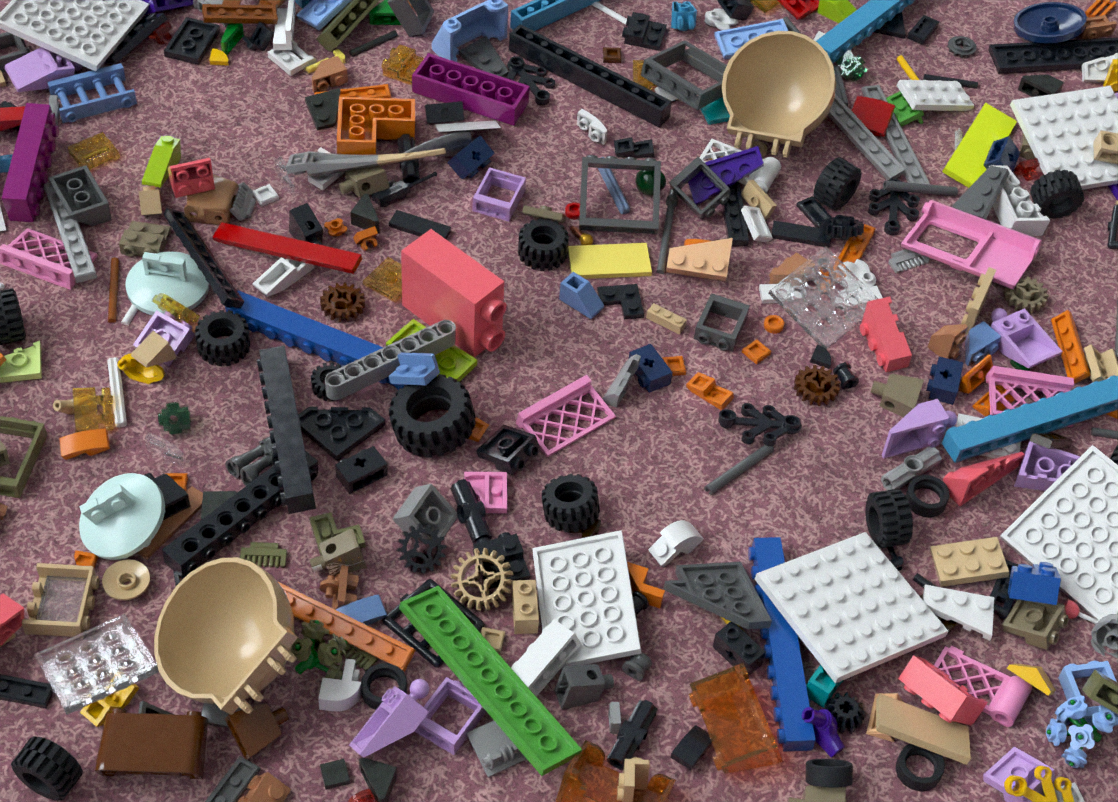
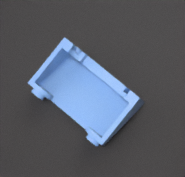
(484, 19)

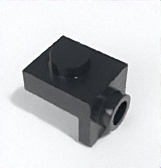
(260, 37)

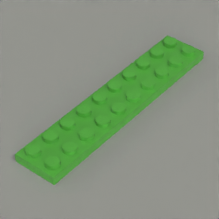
(490, 680)

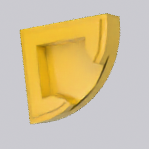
(218, 58)

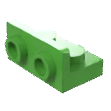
(903, 110)

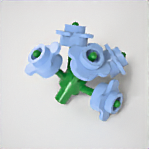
(1081, 733)

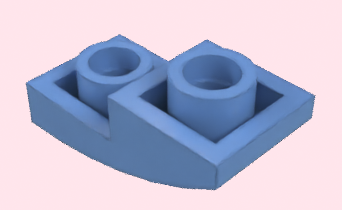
(365, 610)

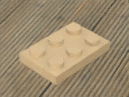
(979, 296)
(969, 561)

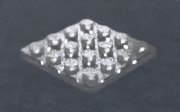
(811, 296)
(89, 674)

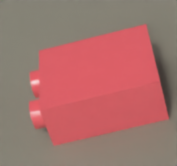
(452, 286)

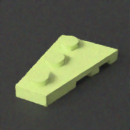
(22, 364)

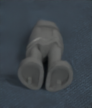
(240, 466)

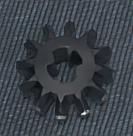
(854, 712)

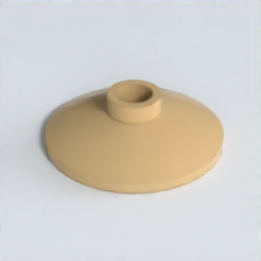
(122, 572)

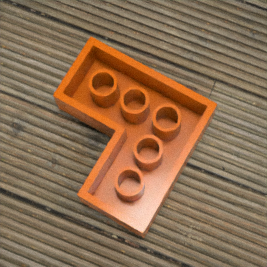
(367, 119)

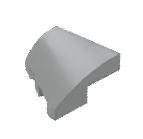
(619, 386)

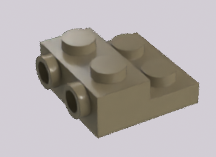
(143, 238)
(1036, 622)

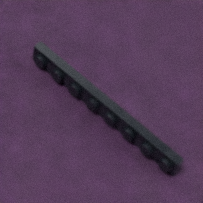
(204, 259)

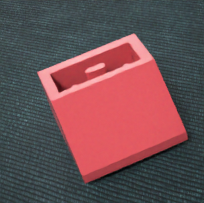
(191, 177)

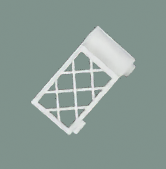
(763, 177)

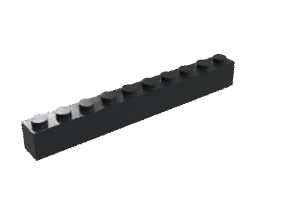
(590, 75)
(286, 431)

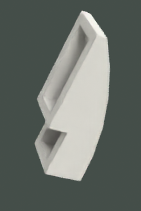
(281, 276)

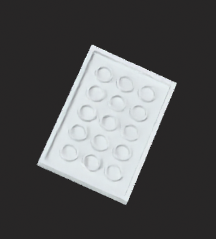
(590, 593)

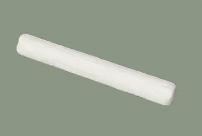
(117, 392)

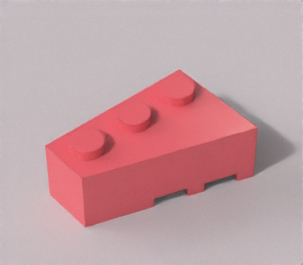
(883, 335)
(941, 692)

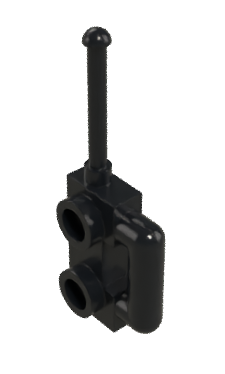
(397, 190)

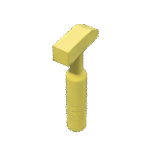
(309, 69)

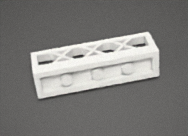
(285, 27)

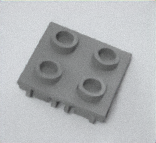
(494, 748)

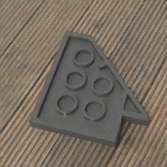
(721, 590)

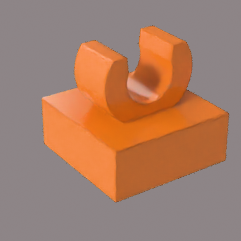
(366, 235)

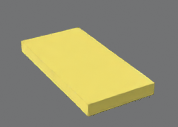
(610, 260)

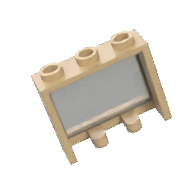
(61, 600)

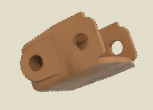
(212, 205)

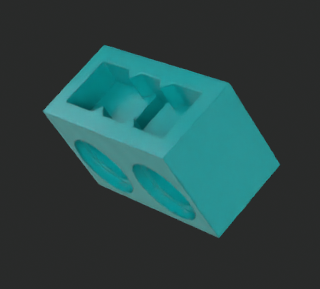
(821, 687)

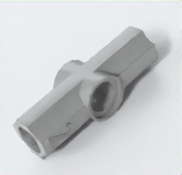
(911, 468)

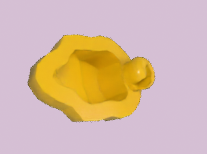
(132, 368)

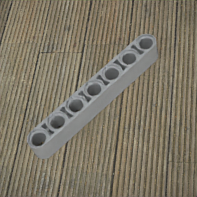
(385, 360)

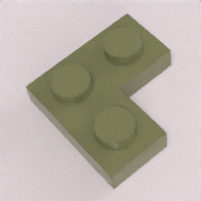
(325, 528)

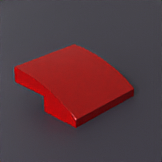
(800, 8)
(873, 114)

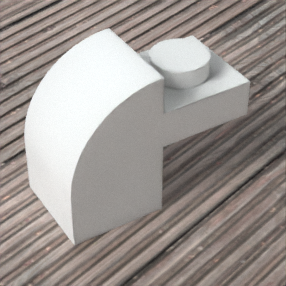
(675, 538)
(341, 694)

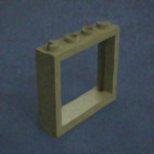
(30, 429)

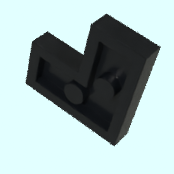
(625, 295)

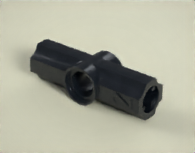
(409, 168)
(470, 511)
(632, 733)

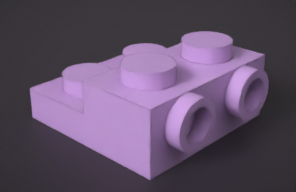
(176, 333)
(1019, 764)

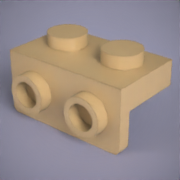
(1101, 364)
(633, 777)

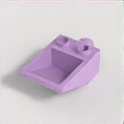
(38, 68)
(1023, 338)
(919, 429)
(393, 719)

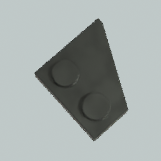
(323, 108)

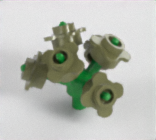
(327, 653)

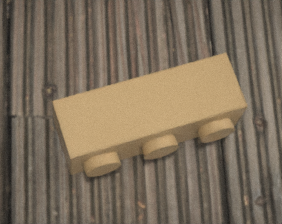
(666, 318)

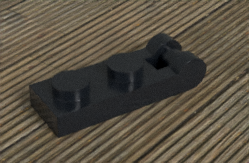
(1000, 593)

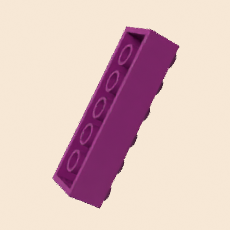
(477, 89)
(30, 163)

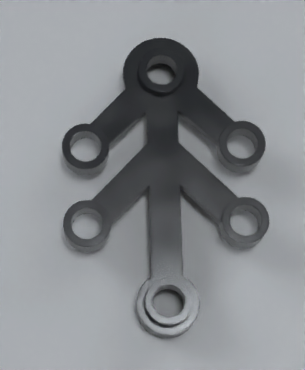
(517, 65)
(892, 225)
(762, 421)

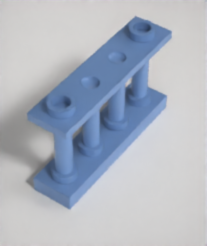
(89, 80)

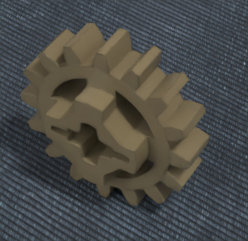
(1027, 295)

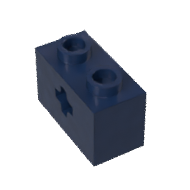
(1003, 153)
(471, 157)
(652, 369)
(945, 380)

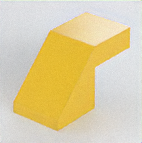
(97, 711)

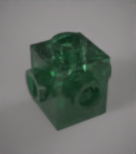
(851, 66)
(182, 412)

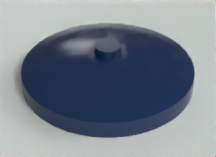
(1050, 22)

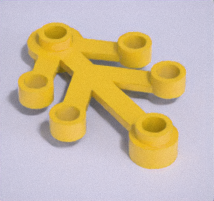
(1022, 790)

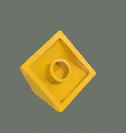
(1034, 675)

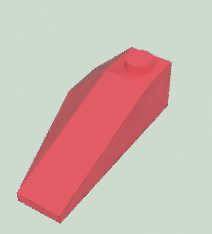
(975, 478)

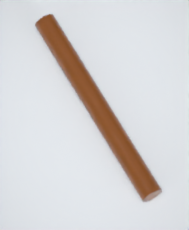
(113, 290)

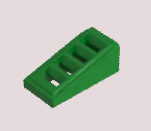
(232, 35)

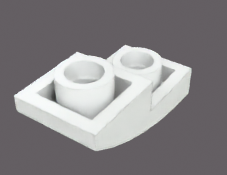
(596, 129)

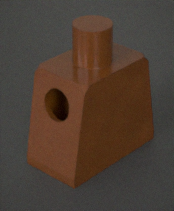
(256, 729)

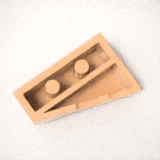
(701, 260)

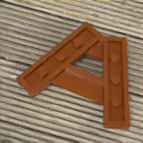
(232, 12)

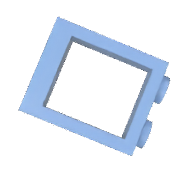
(1073, 671)

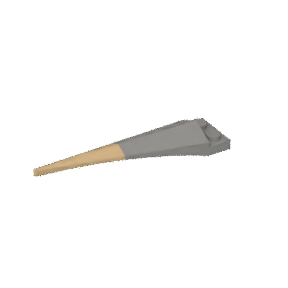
(327, 163)

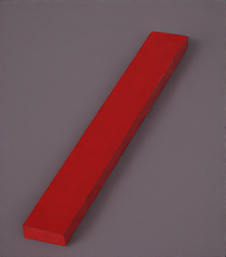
(287, 248)

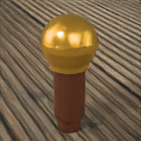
(585, 239)

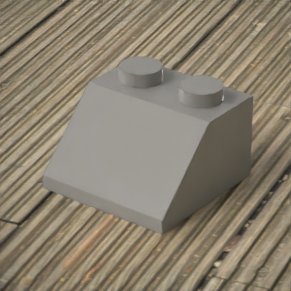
(426, 507)

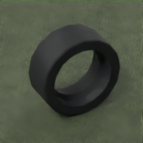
(932, 483)
(378, 671)
(829, 773)
(912, 781)

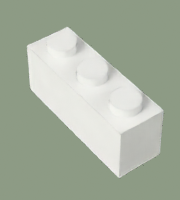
(546, 656)

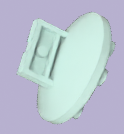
(169, 274)
(122, 516)

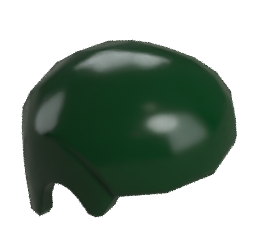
(645, 182)

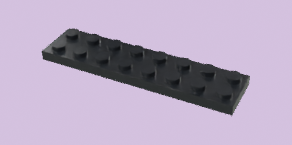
(1050, 56)

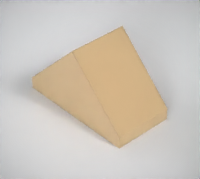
(153, 351)

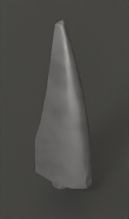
(451, 142)

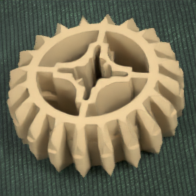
(492, 578)

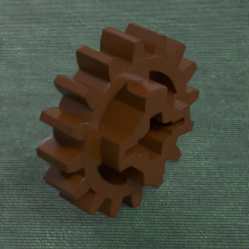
(342, 302)
(816, 385)

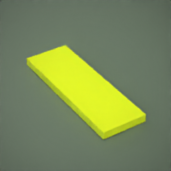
(969, 157)

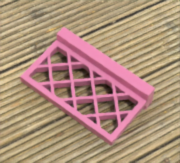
(37, 266)
(1028, 381)
(558, 400)

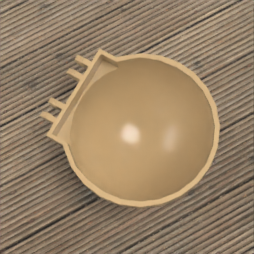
(778, 89)
(225, 634)

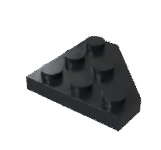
(339, 429)

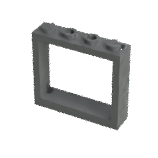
(655, 71)
(620, 225)

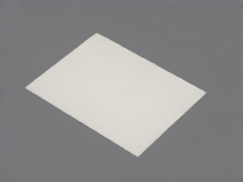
(467, 126)

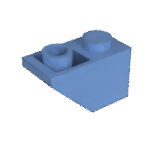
(580, 295)
(980, 342)

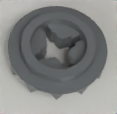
(968, 45)

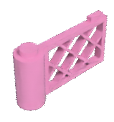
(1009, 695)

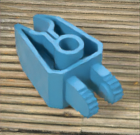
(683, 16)

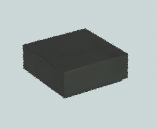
(335, 774)

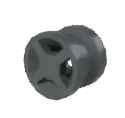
(637, 665)

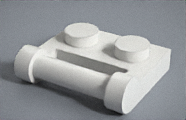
(289, 61)

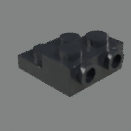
(643, 32)
(509, 449)
(511, 549)

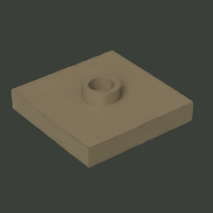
(544, 213)

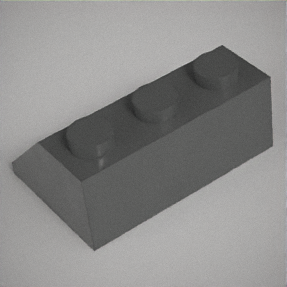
(81, 196)

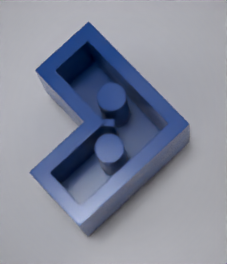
(1035, 584)

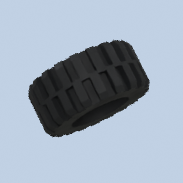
(438, 435)

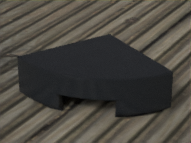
(821, 357)

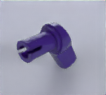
(824, 729)

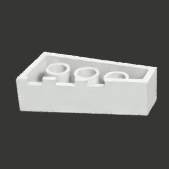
(1017, 210)

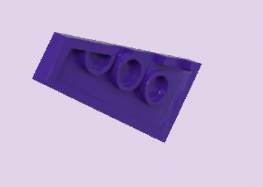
(728, 169)

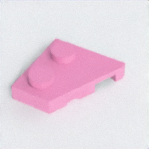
(490, 489)

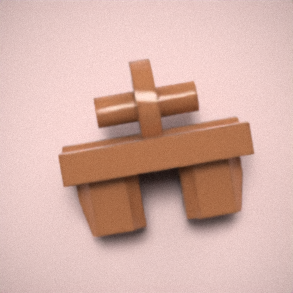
(338, 587)

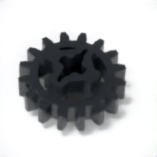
(842, 227)
(416, 538)

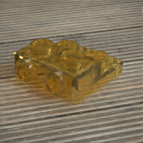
(401, 64)

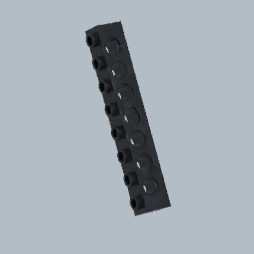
(227, 521)

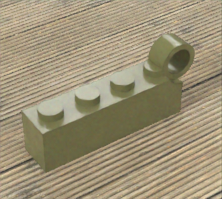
(345, 23)
(1102, 690)

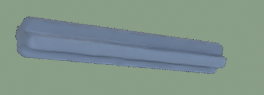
(615, 190)

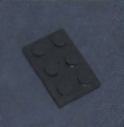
(192, 40)

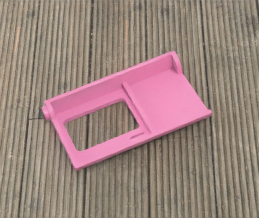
(997, 246)

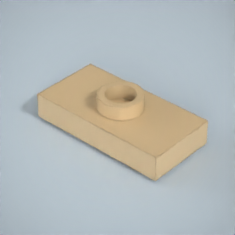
(758, 198)

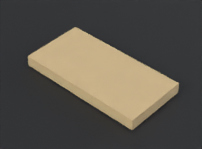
(922, 729)

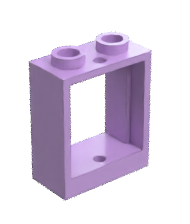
(495, 207)
(437, 733)

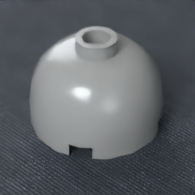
(1106, 634)

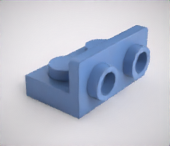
(415, 369)

